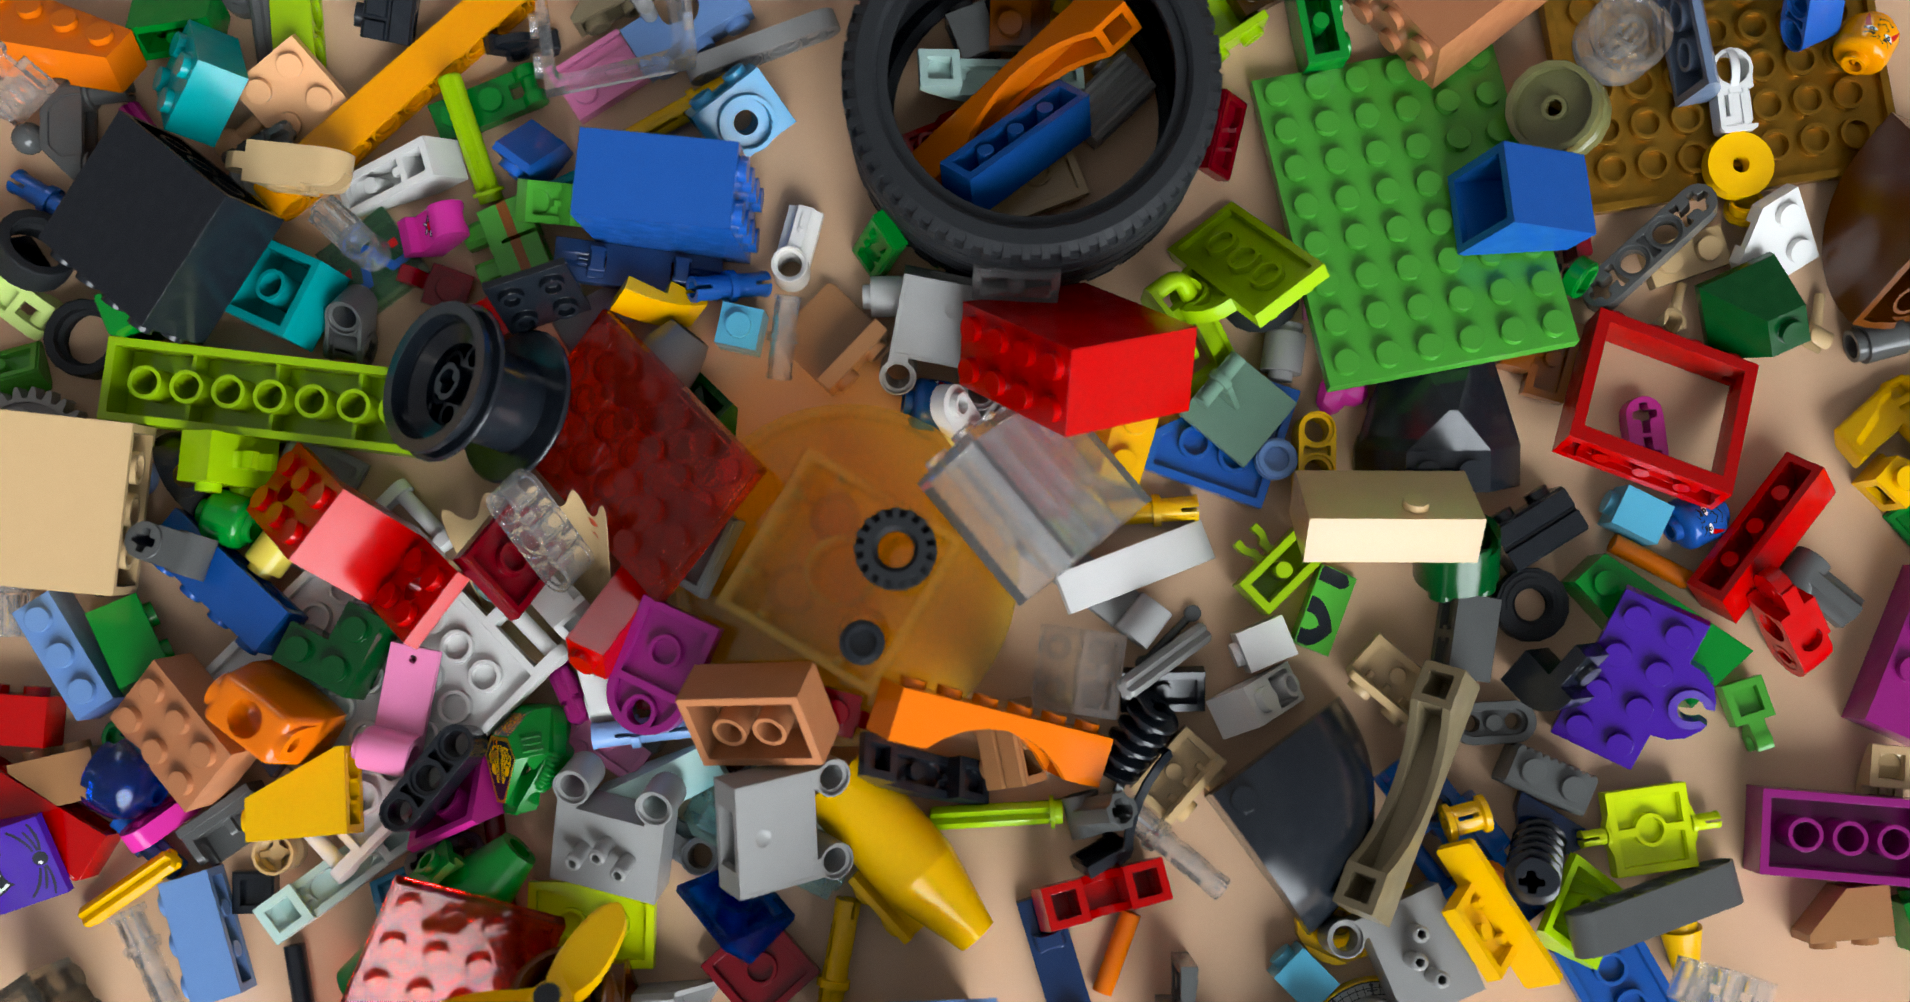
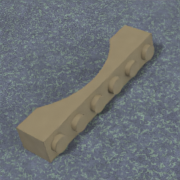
(1384, 859)

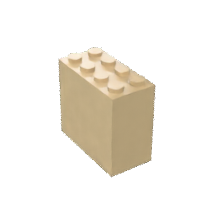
(70, 500)

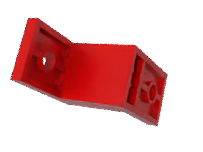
(356, 545)

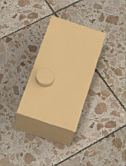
(1386, 516)

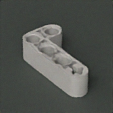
(1132, 614)

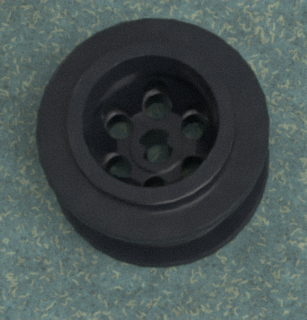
(471, 390)

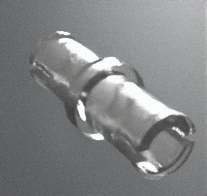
(783, 337)

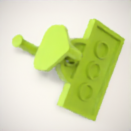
(1231, 267)

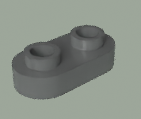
(1491, 725)

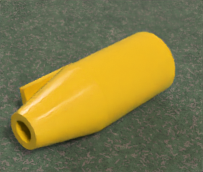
(903, 864)

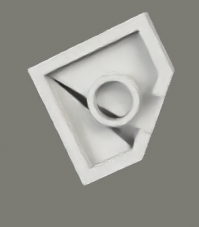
(1778, 227)

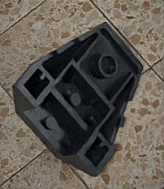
(1442, 424)

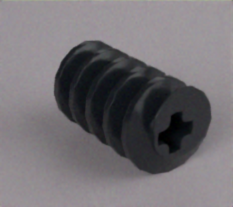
(1139, 737)
(1535, 861)

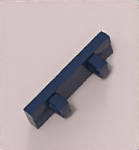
(648, 265)
(1053, 958)

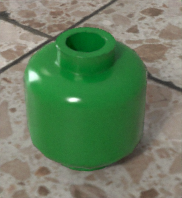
(226, 519)

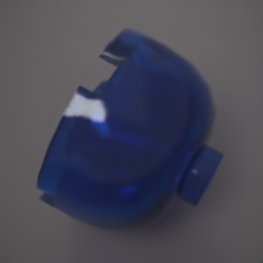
(121, 782)

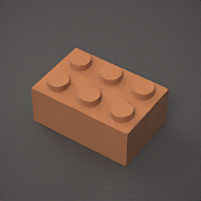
(758, 713)
(170, 727)

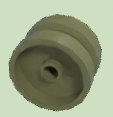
(1541, 94)

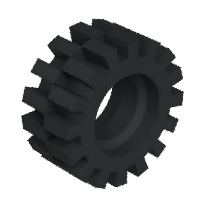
(895, 521)

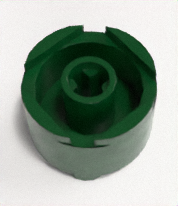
(1464, 580)

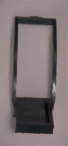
(1111, 847)

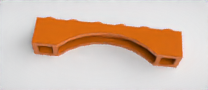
(1076, 37)
(923, 716)

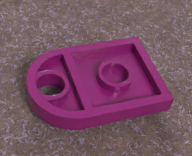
(656, 663)

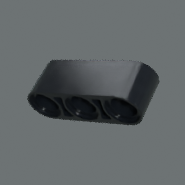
(415, 786)

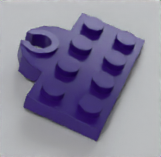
(1641, 680)

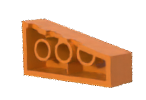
(71, 44)

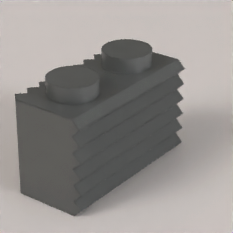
(1545, 778)

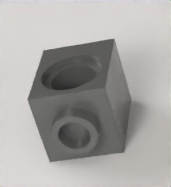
(969, 30)

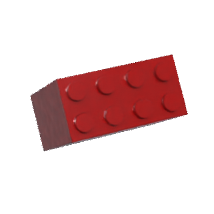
(1079, 360)

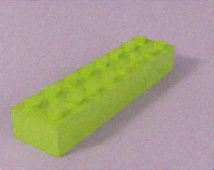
(246, 394)

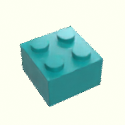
(200, 83)
(288, 295)

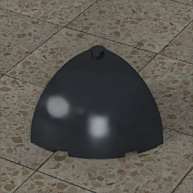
(1303, 810)

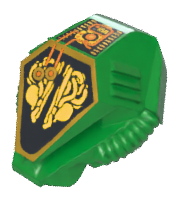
(530, 738)

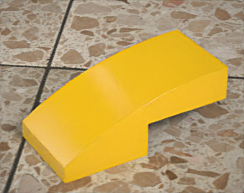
(654, 306)

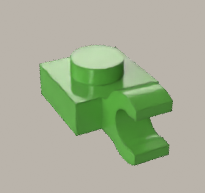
(1746, 705)

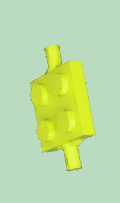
(1648, 829)

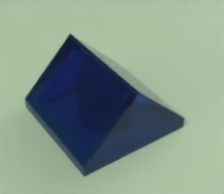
(737, 926)

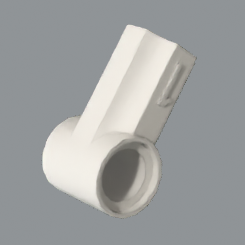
(797, 245)

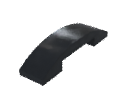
(920, 772)

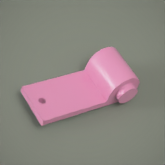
(402, 712)

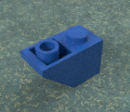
(532, 153)

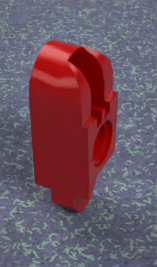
(1789, 621)

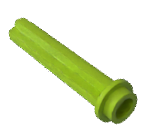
(470, 138)
(998, 814)

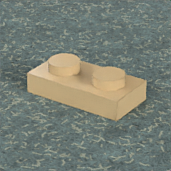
(1700, 255)

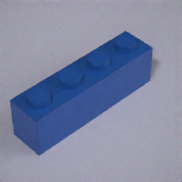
(1019, 146)
(237, 596)

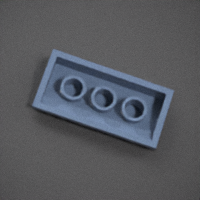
(1691, 54)

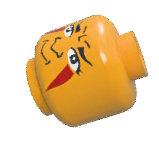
(1866, 43)

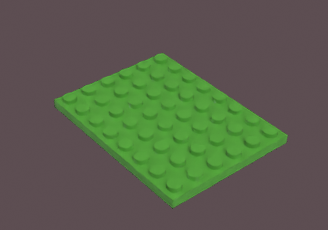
(1367, 193)

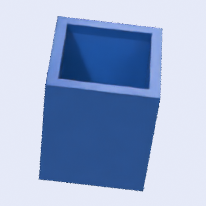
(1521, 201)

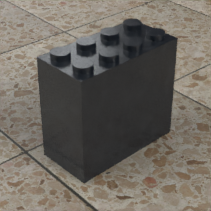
(159, 230)

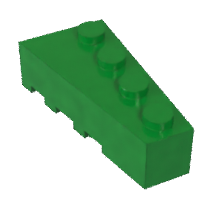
(1598, 586)

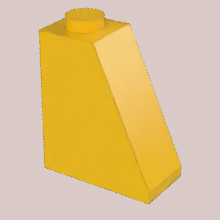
(309, 801)

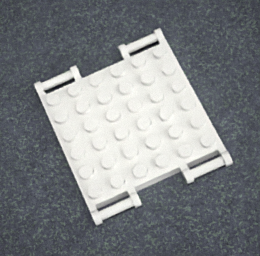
(477, 683)

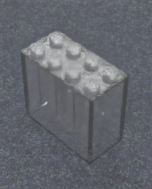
(1030, 497)

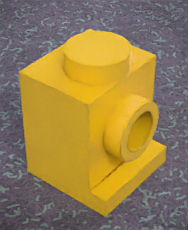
(1891, 476)

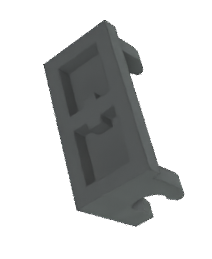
(1467, 635)
(218, 830)

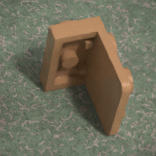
(837, 339)

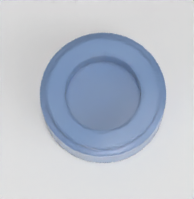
(1276, 459)

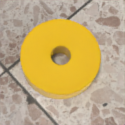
(1751, 153)

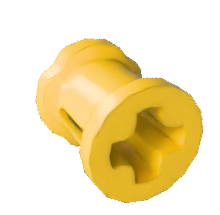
(1477, 807)

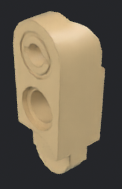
(293, 167)

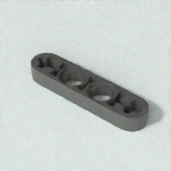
(1653, 252)

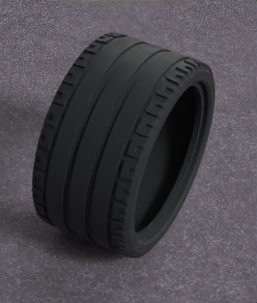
(1085, 242)

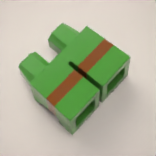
(512, 242)

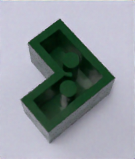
(343, 660)

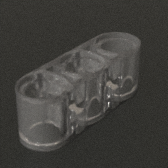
(540, 530)
(1708, 982)

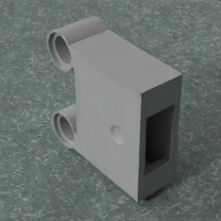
(928, 327)
(770, 827)
(611, 838)
(1414, 956)

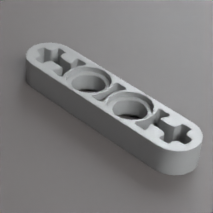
(766, 44)

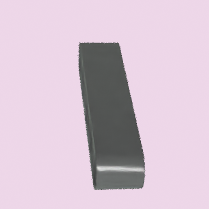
(1653, 908)

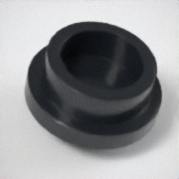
(861, 642)

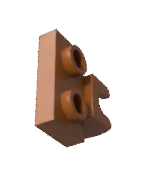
(1544, 373)

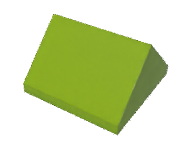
(1579, 885)

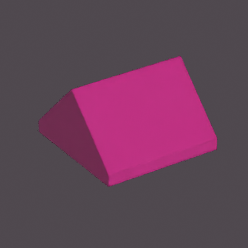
(467, 807)

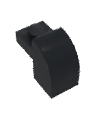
(1551, 684)

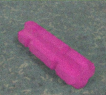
(569, 694)

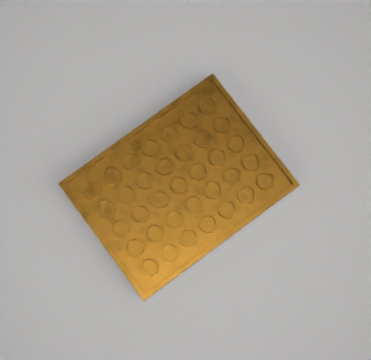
(1803, 101)

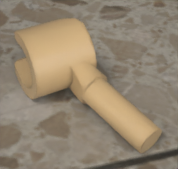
(1673, 317)
(1819, 337)

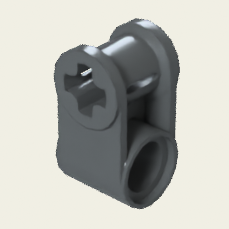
(352, 326)
(172, 549)

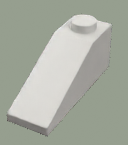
(406, 175)

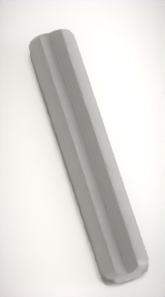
(1163, 661)

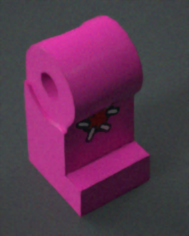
(434, 230)

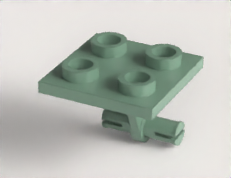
(1238, 408)

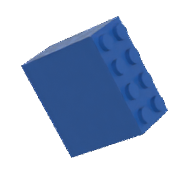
(667, 193)

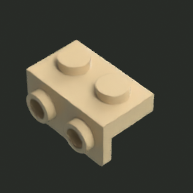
(1385, 675)
(1183, 777)

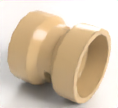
(270, 855)

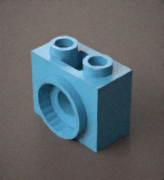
(743, 90)

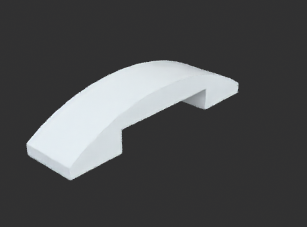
(1134, 567)

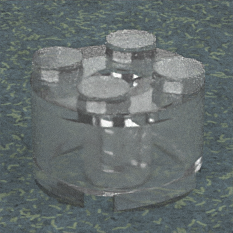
(1622, 39)

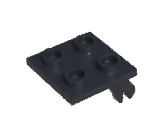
(536, 296)

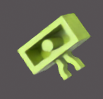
(226, 460)
(1274, 572)

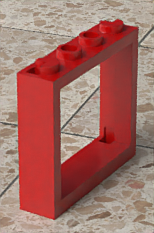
(1638, 462)

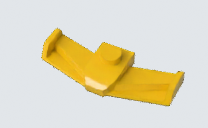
(1875, 421)

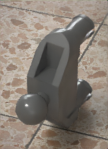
(67, 125)

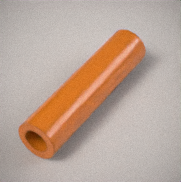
(1649, 561)
(1116, 952)

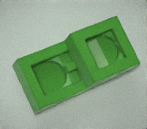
(544, 202)

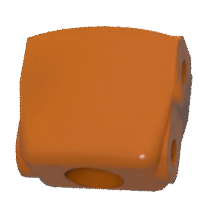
(274, 713)

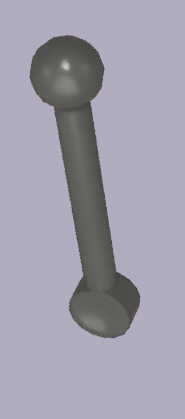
(1191, 613)

